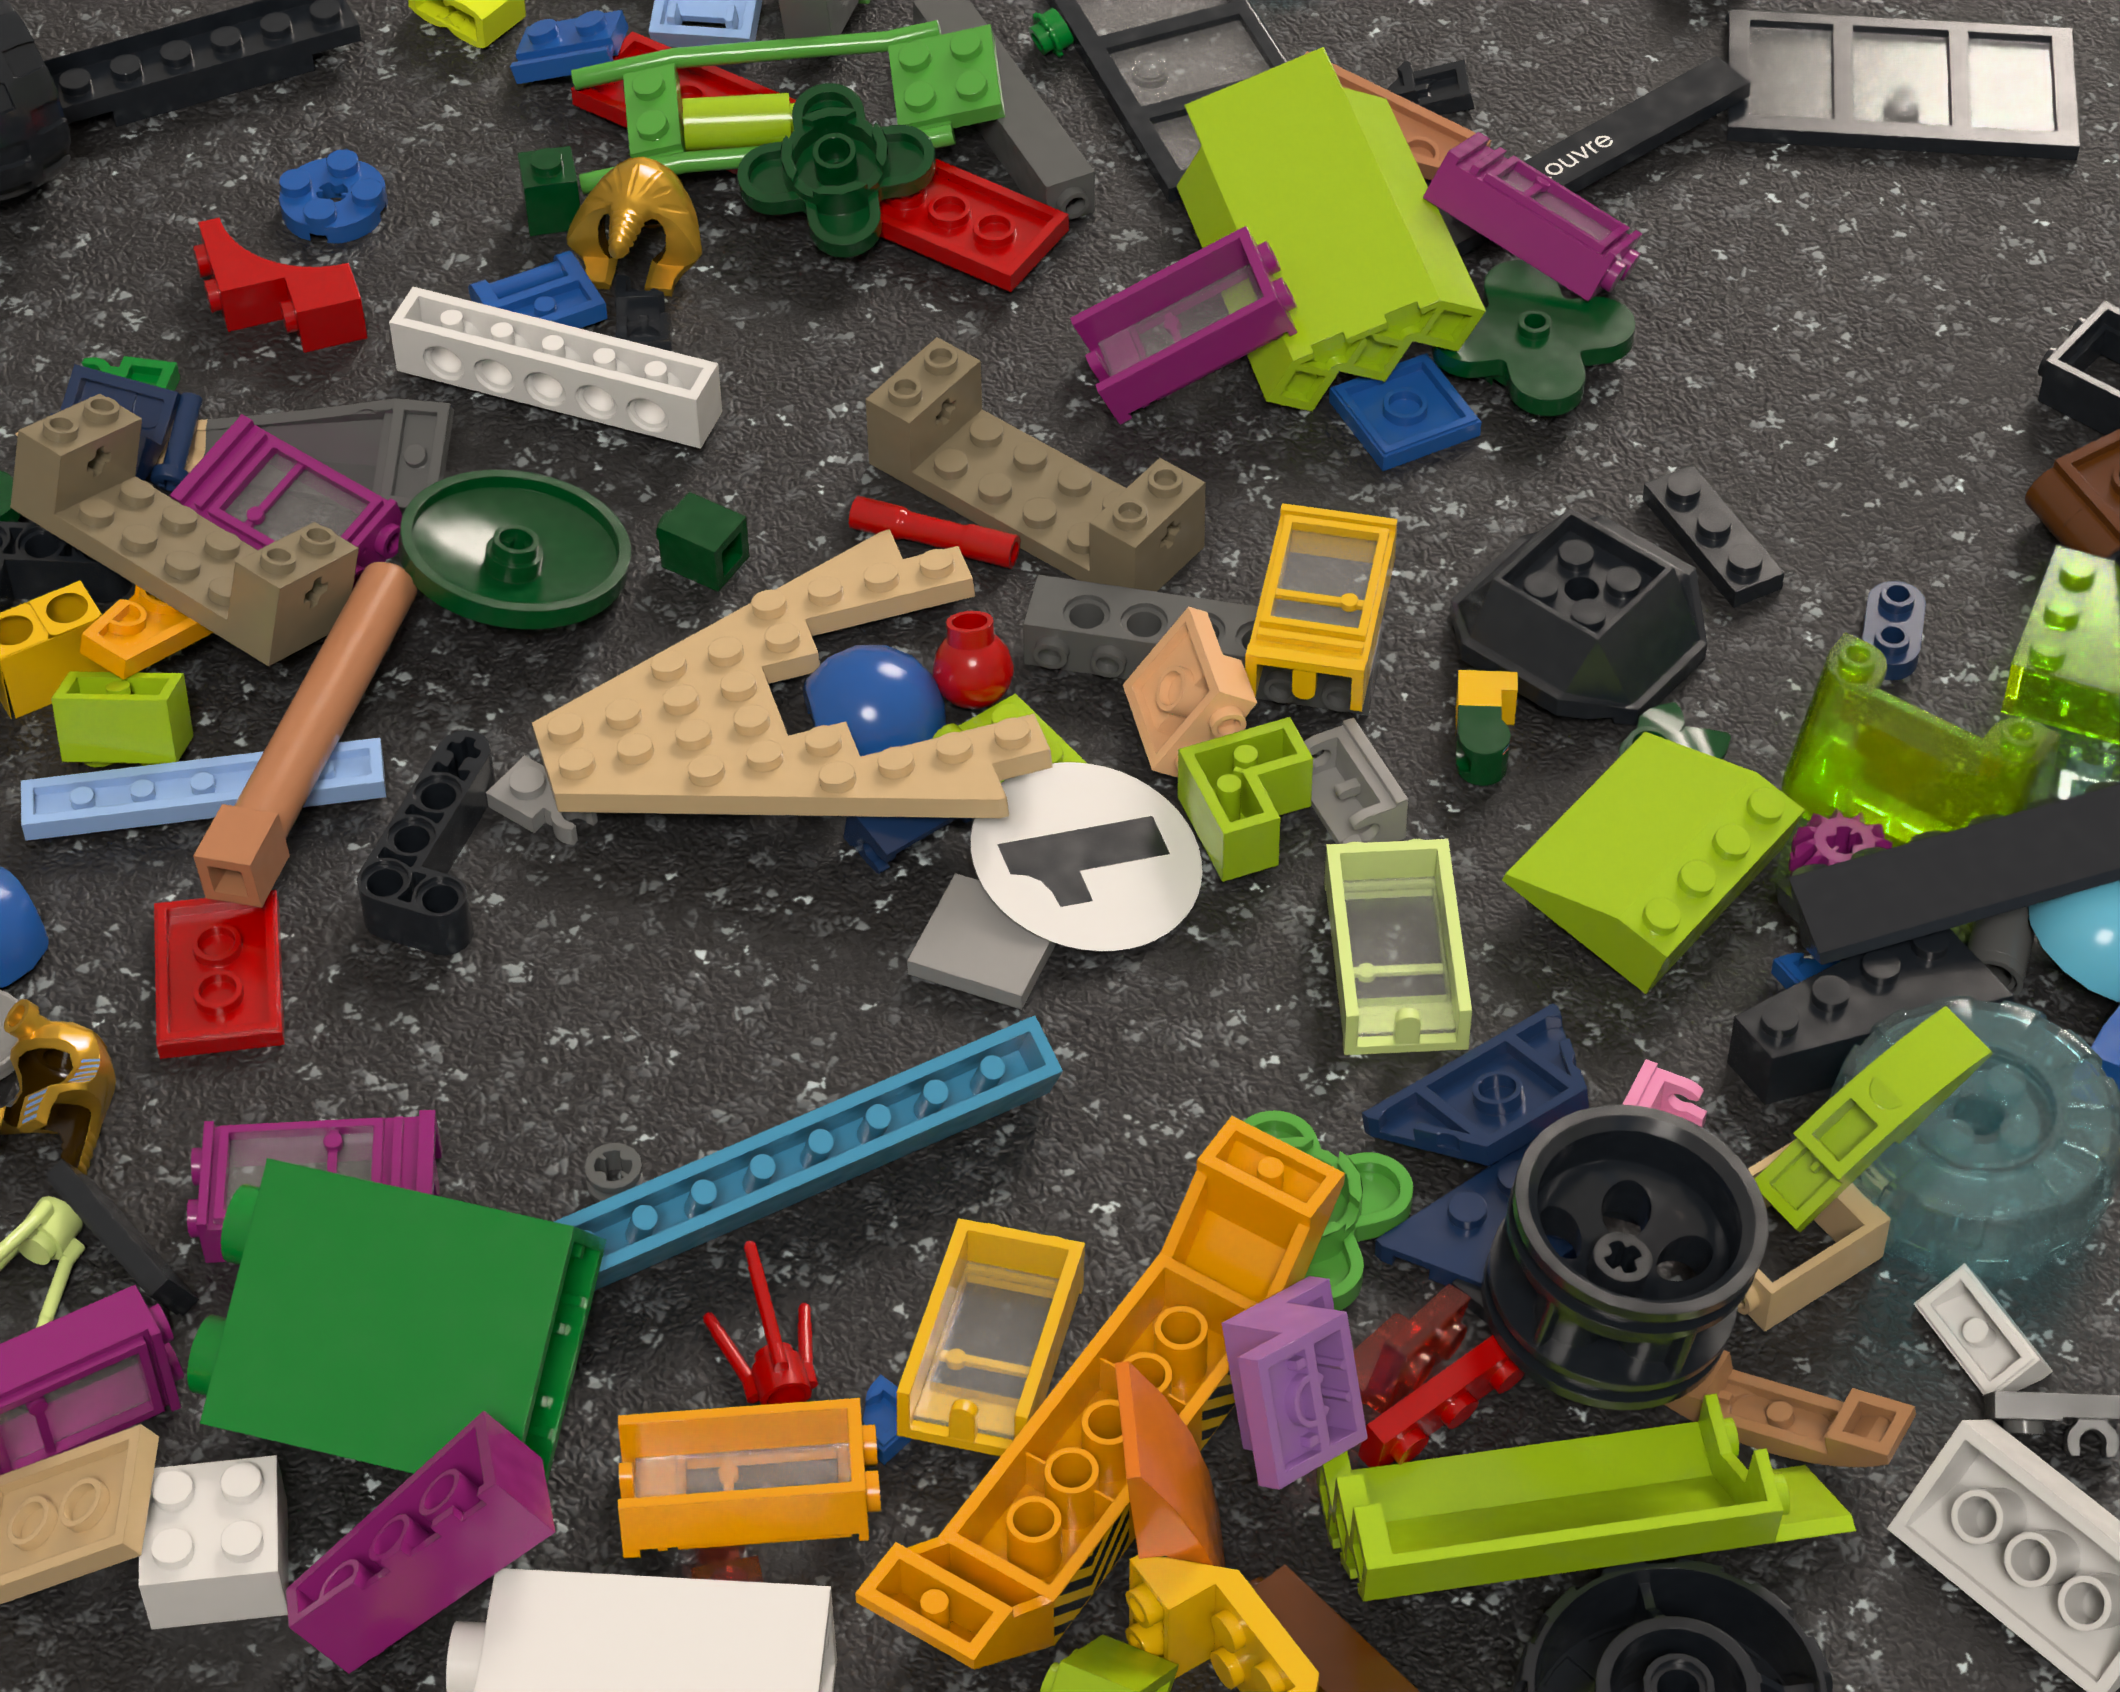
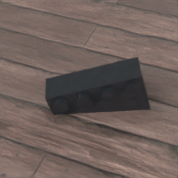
(1805, 1032)

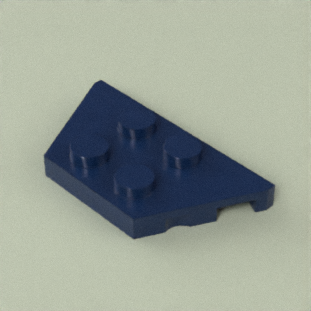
(1489, 1096)
(1459, 1228)

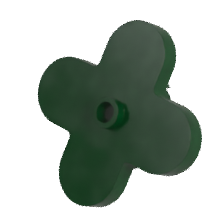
(836, 169)
(1539, 339)

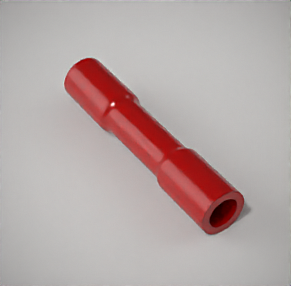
(973, 540)

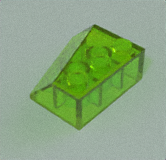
(2071, 649)

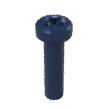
(172, 471)

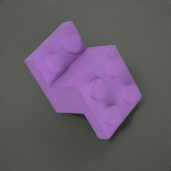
(1294, 1381)

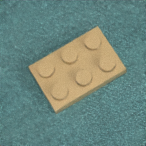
(75, 1512)

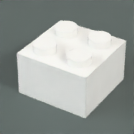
(215, 1543)

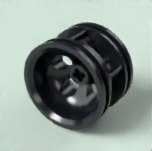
(1607, 1321)

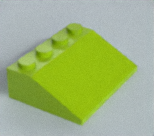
(1654, 854)

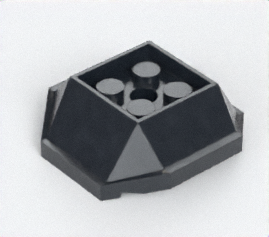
(1584, 619)

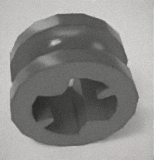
(608, 1158)

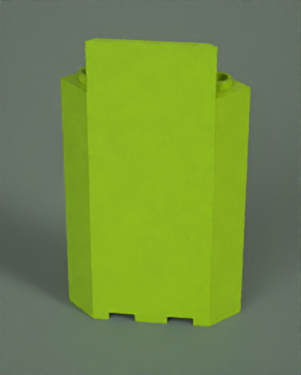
(1345, 215)
(1566, 1507)

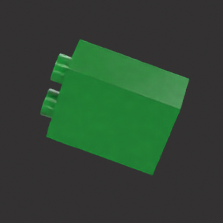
(391, 1319)

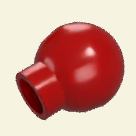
(972, 662)

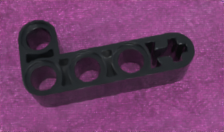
(406, 876)

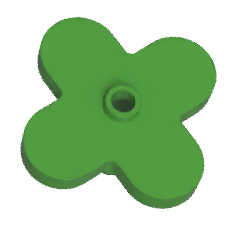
(1371, 1202)

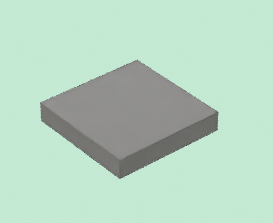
(978, 947)

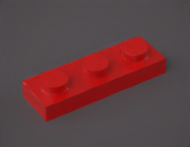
(1441, 1401)

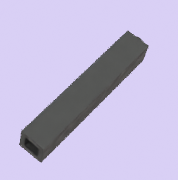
(1029, 138)

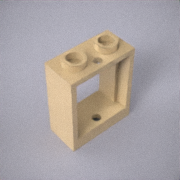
(1860, 1241)

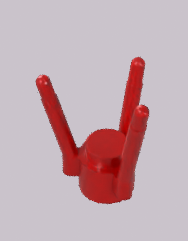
(778, 1370)

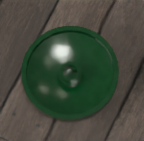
(514, 549)

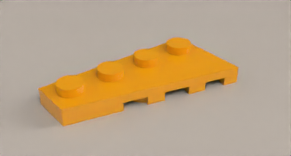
(138, 634)

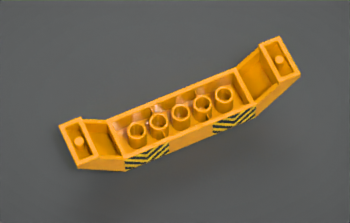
(1058, 1498)

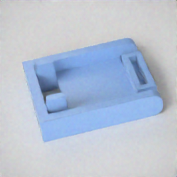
(739, 17)

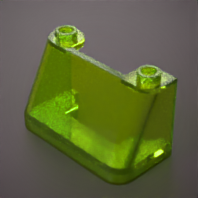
(1903, 763)

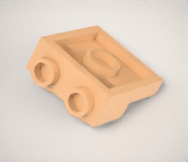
(1187, 692)

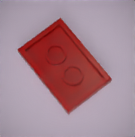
(217, 976)

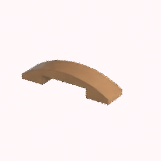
(1802, 1423)

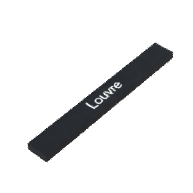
(1628, 133)

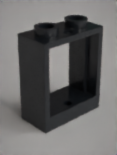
(2064, 381)

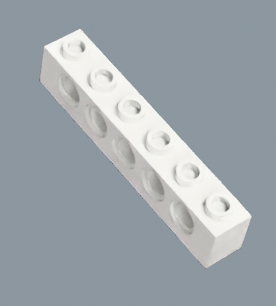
(556, 367)

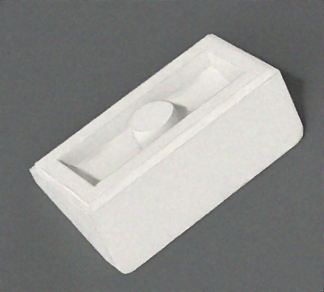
(1981, 1334)

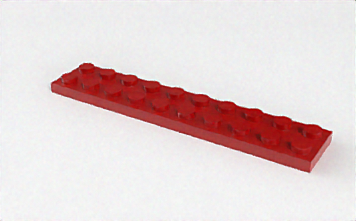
(951, 220)

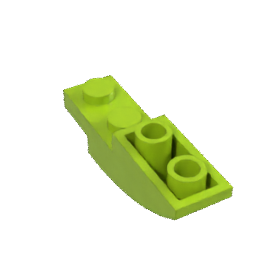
(1870, 1115)

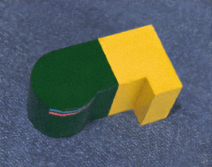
(1482, 713)

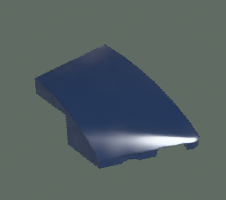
(151, 403)

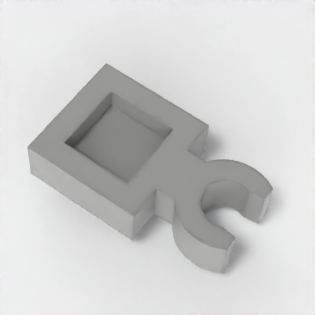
(528, 800)

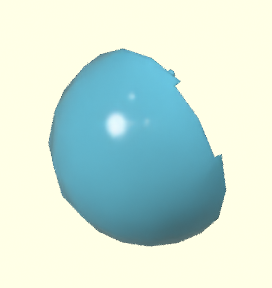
(2083, 936)

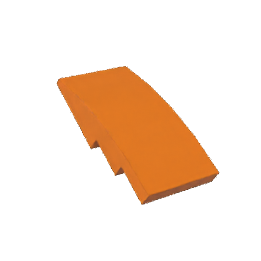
(1165, 1477)

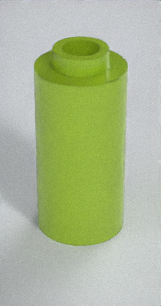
(736, 121)

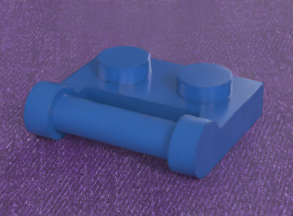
(548, 292)

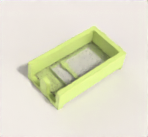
(1397, 947)

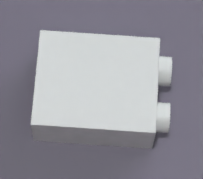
(644, 1636)

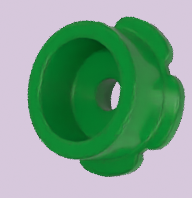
(1050, 32)

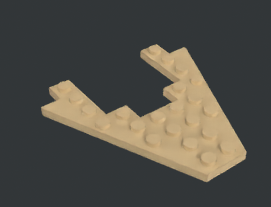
(707, 738)

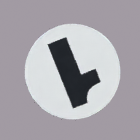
(1088, 858)

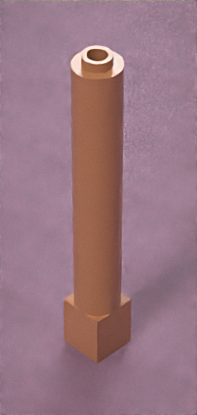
(248, 840)

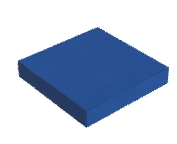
(1406, 414)

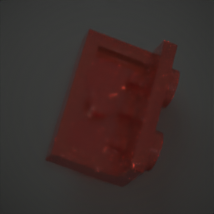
(1406, 1350)

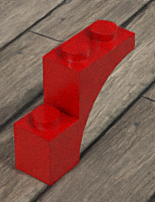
(254, 291)

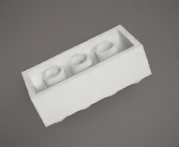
(2022, 1548)

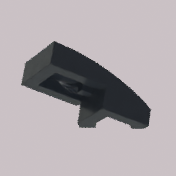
(1436, 88)
(642, 315)

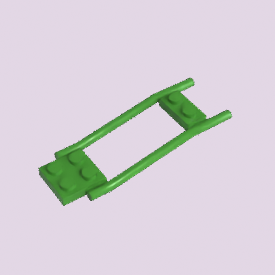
(935, 81)

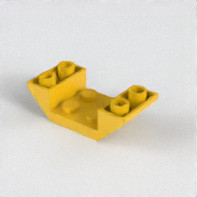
(1213, 1613)

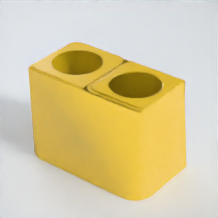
(43, 645)

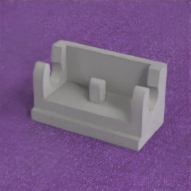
(1355, 788)

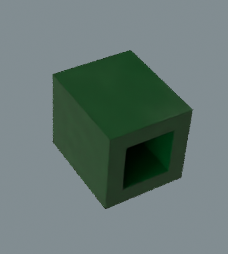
(549, 189)
(703, 541)

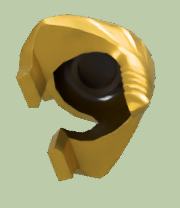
(636, 196)
(62, 1082)

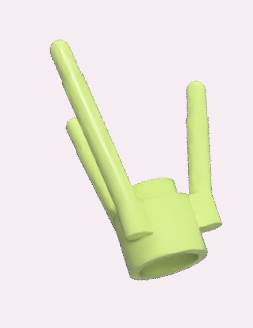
(46, 1236)

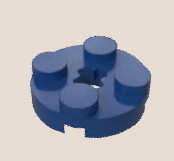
(307, 196)

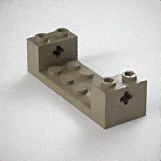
(937, 439)
(82, 486)

